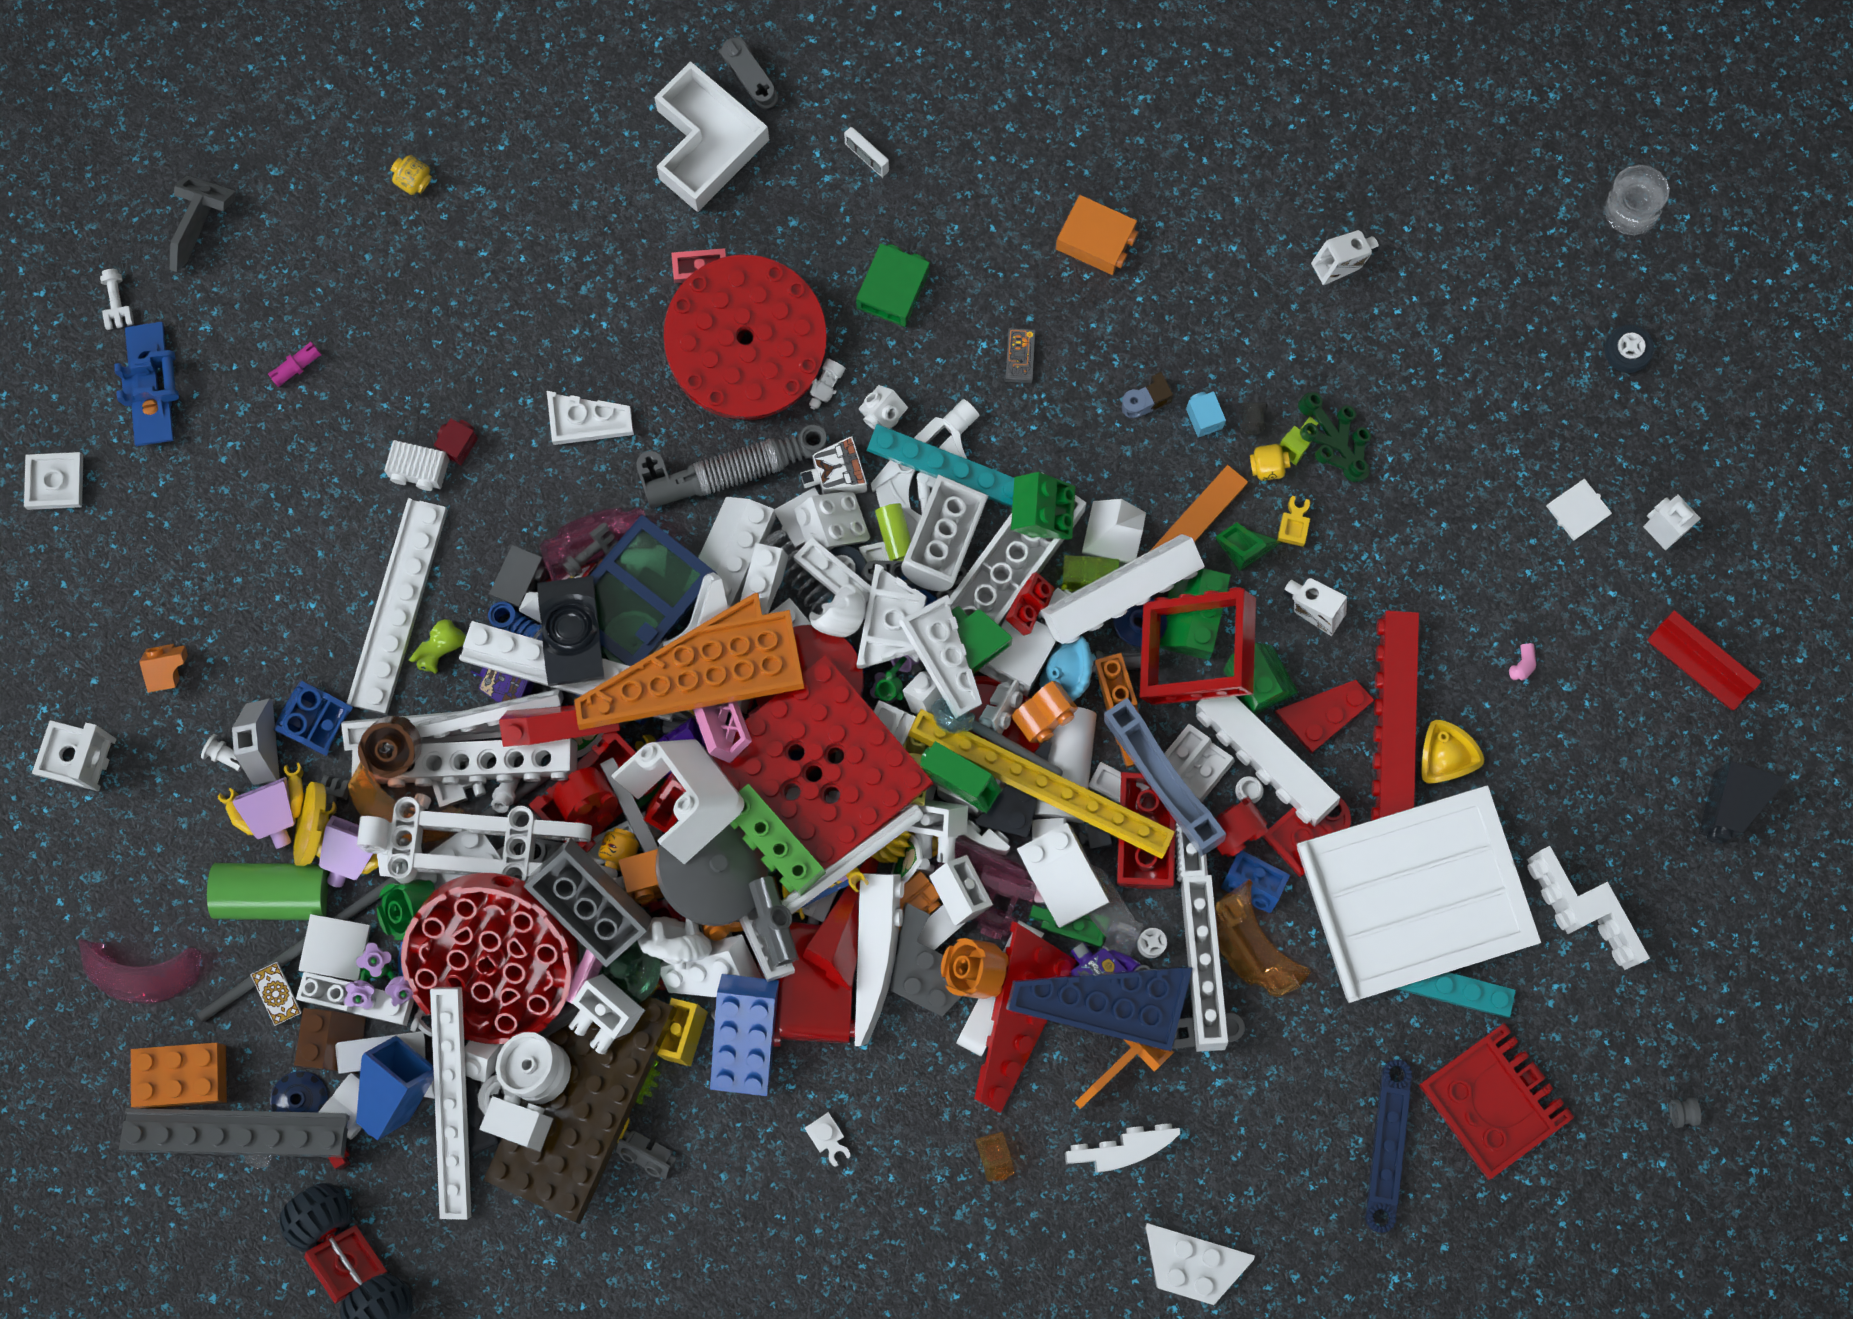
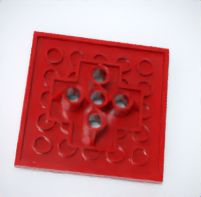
(823, 719)

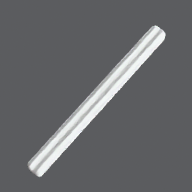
(856, 856)

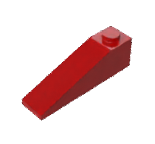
(544, 725)

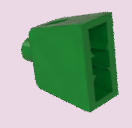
(981, 637)

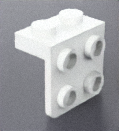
(832, 520)

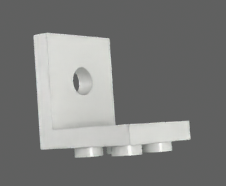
(89, 759)

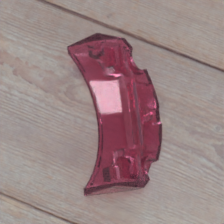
(575, 537)
(139, 984)

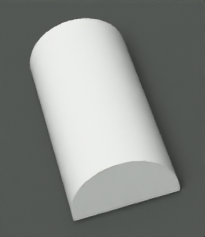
(943, 535)
(1073, 754)

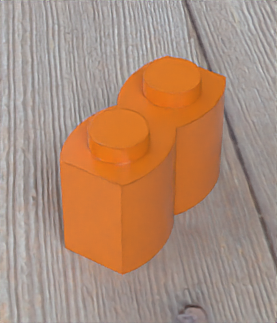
(1044, 712)

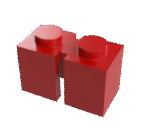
(661, 807)

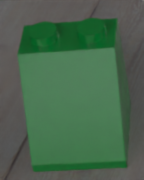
(1270, 680)

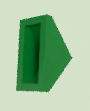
(1244, 545)

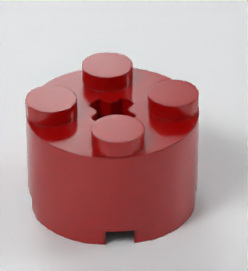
(586, 798)
(1240, 824)

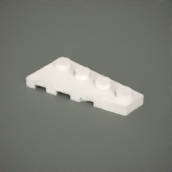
(938, 645)

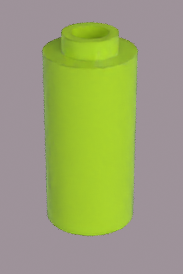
(894, 531)

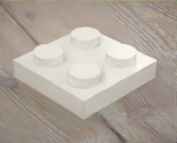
(53, 480)

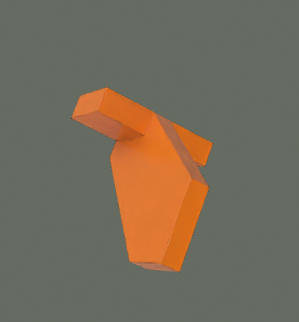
(1152, 1056)

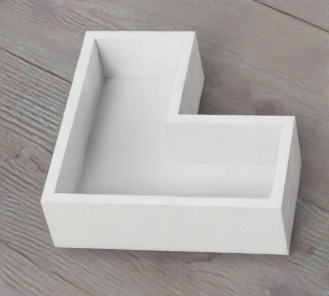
(717, 139)

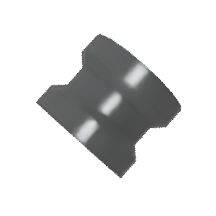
(1685, 1112)

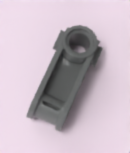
(743, 64)

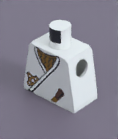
(1343, 255)
(1317, 604)

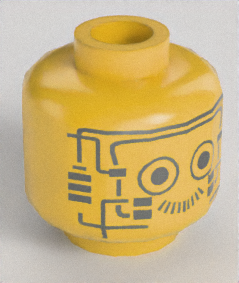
(411, 174)

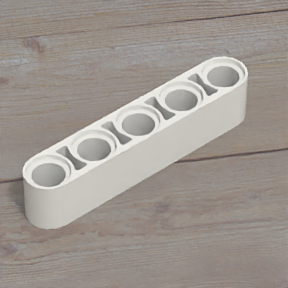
(979, 1022)

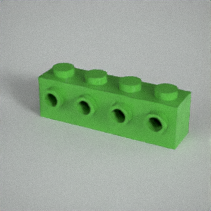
(777, 843)

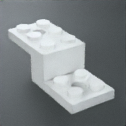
(1578, 911)

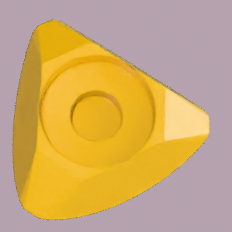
(1449, 753)

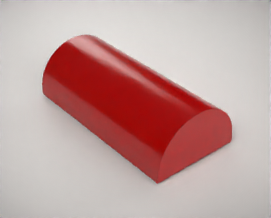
(1136, 866)

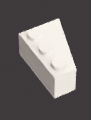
(703, 976)

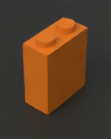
(1097, 235)

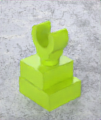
(1295, 444)

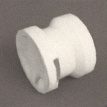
(1156, 943)

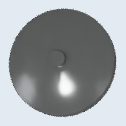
(714, 882)

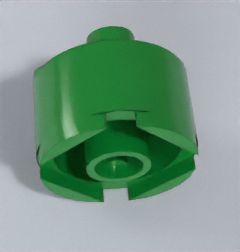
(401, 904)

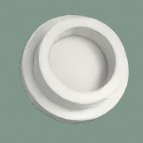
(1249, 787)

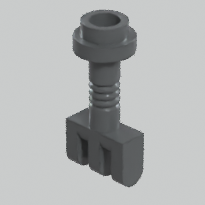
(603, 541)
(334, 789)

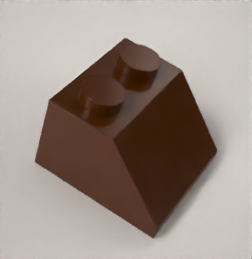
(321, 1032)

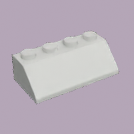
(733, 540)

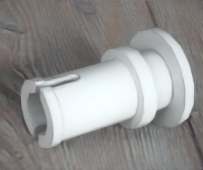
(220, 752)

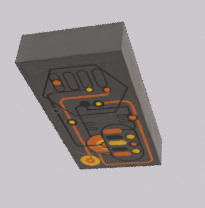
(1020, 355)

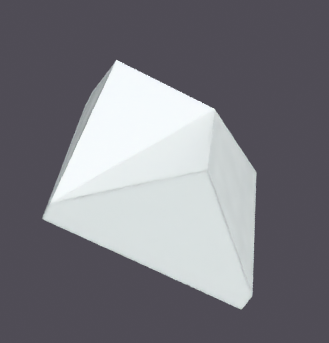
(1114, 530)

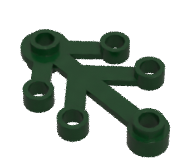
(1353, 464)

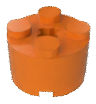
(974, 968)

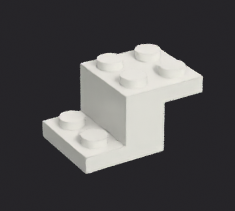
(464, 846)

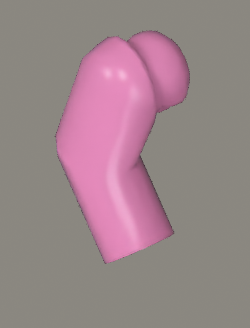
(1526, 665)

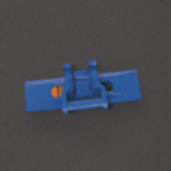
(140, 385)

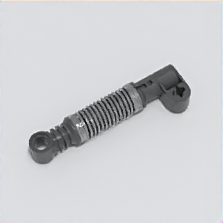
(704, 477)

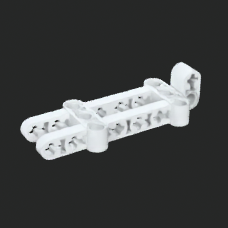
(382, 837)

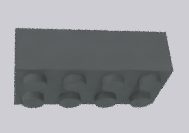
(588, 902)

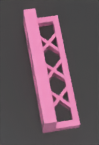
(719, 736)

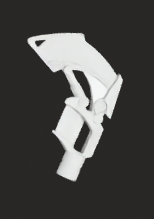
(895, 479)

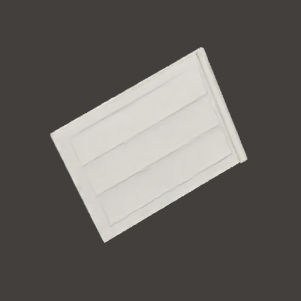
(1418, 894)

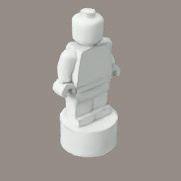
(823, 389)

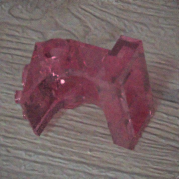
(995, 922)

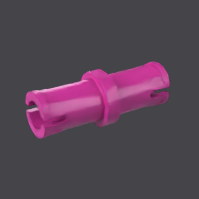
(294, 364)

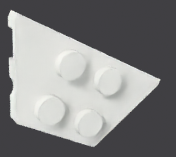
(882, 633)
(1193, 1265)

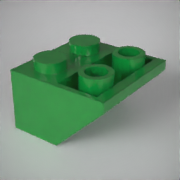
(1043, 506)

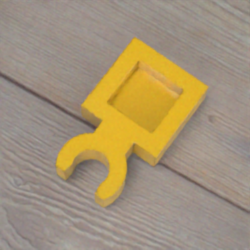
(1294, 526)

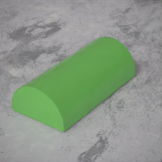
(266, 891)

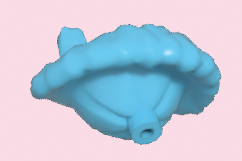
(1070, 666)

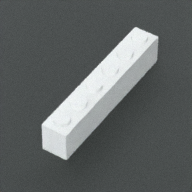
(1122, 589)
(1269, 757)
(1204, 959)

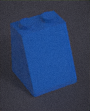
(391, 1086)

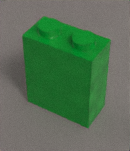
(893, 284)
(960, 776)

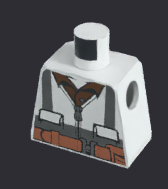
(836, 469)

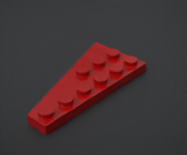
(1015, 1032)

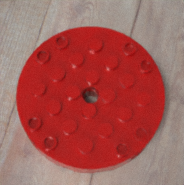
(735, 298)
(496, 946)

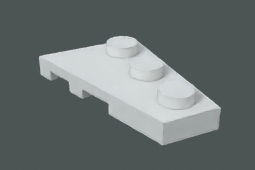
(586, 420)

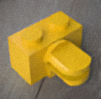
(683, 1033)

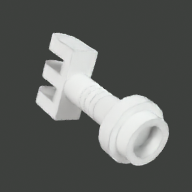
(111, 278)

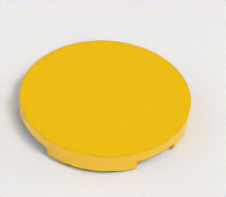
(309, 824)

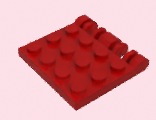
(1492, 1104)

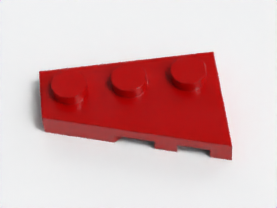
(1323, 715)

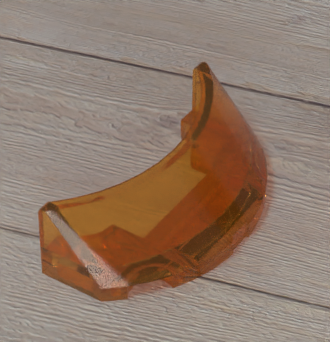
(374, 801)
(1248, 948)

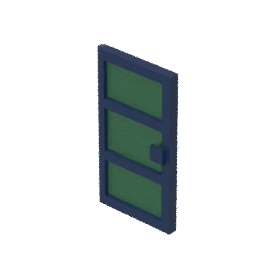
(643, 591)

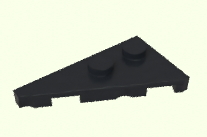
(1013, 808)

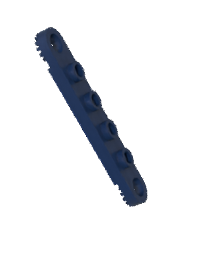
(1388, 1146)

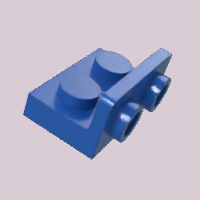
(1266, 880)

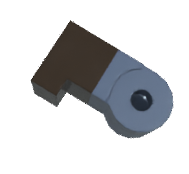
(1142, 401)

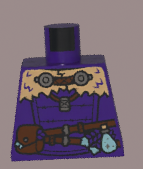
(502, 686)

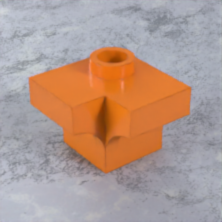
(160, 666)

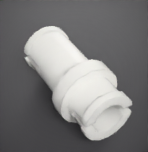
(504, 796)

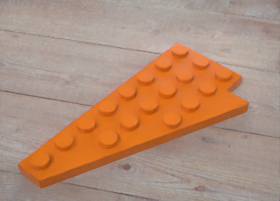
(716, 663)

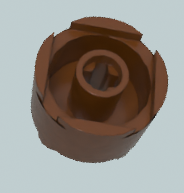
(386, 761)

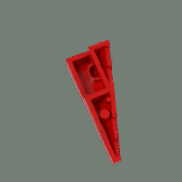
(836, 940)

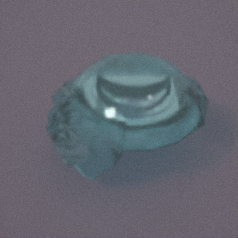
(946, 721)

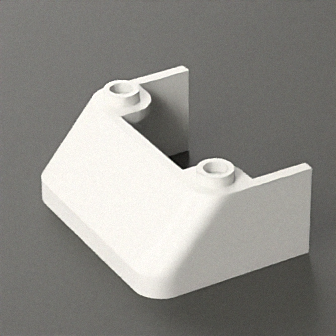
(709, 797)

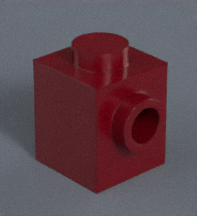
(456, 440)

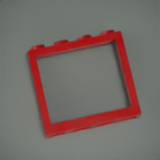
(1243, 680)

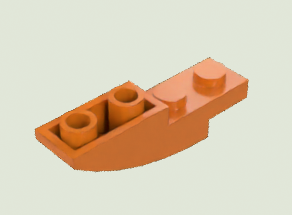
(1115, 688)

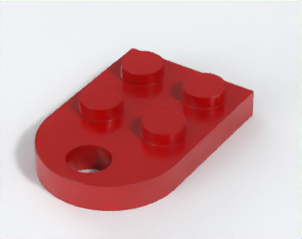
(1292, 830)

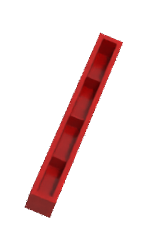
(1395, 713)

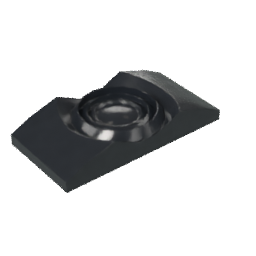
(570, 631)

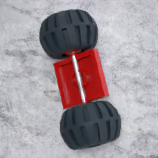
(342, 1257)

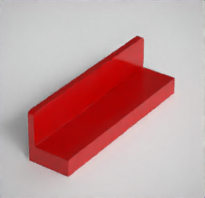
(1703, 660)

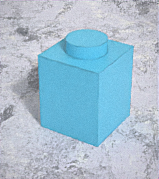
(1205, 413)

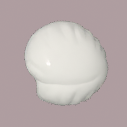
(843, 614)

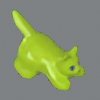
(443, 639)

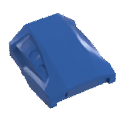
(312, 717)

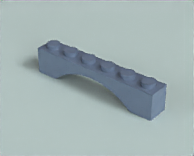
(1176, 796)

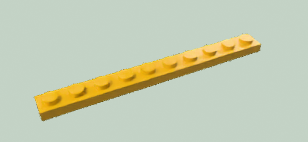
(1047, 786)

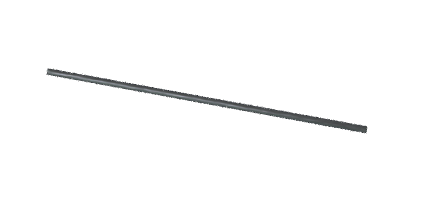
(346, 915)

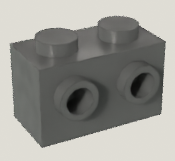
(517, 577)

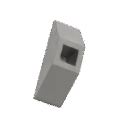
(256, 742)

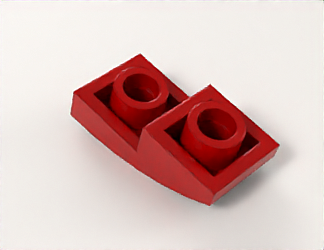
(1029, 602)

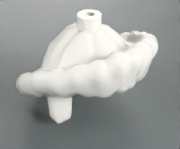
(675, 941)

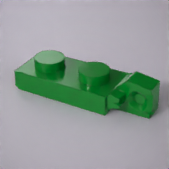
(1080, 930)

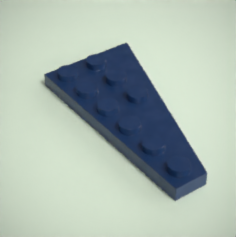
(1123, 1005)

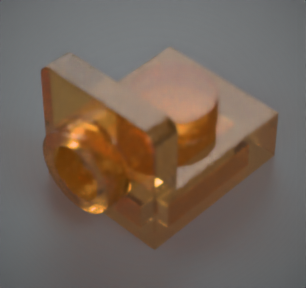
(995, 1157)

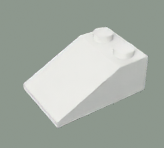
(1063, 875)

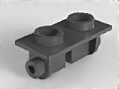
(655, 1162)

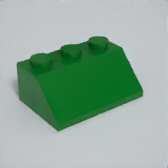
(1195, 631)

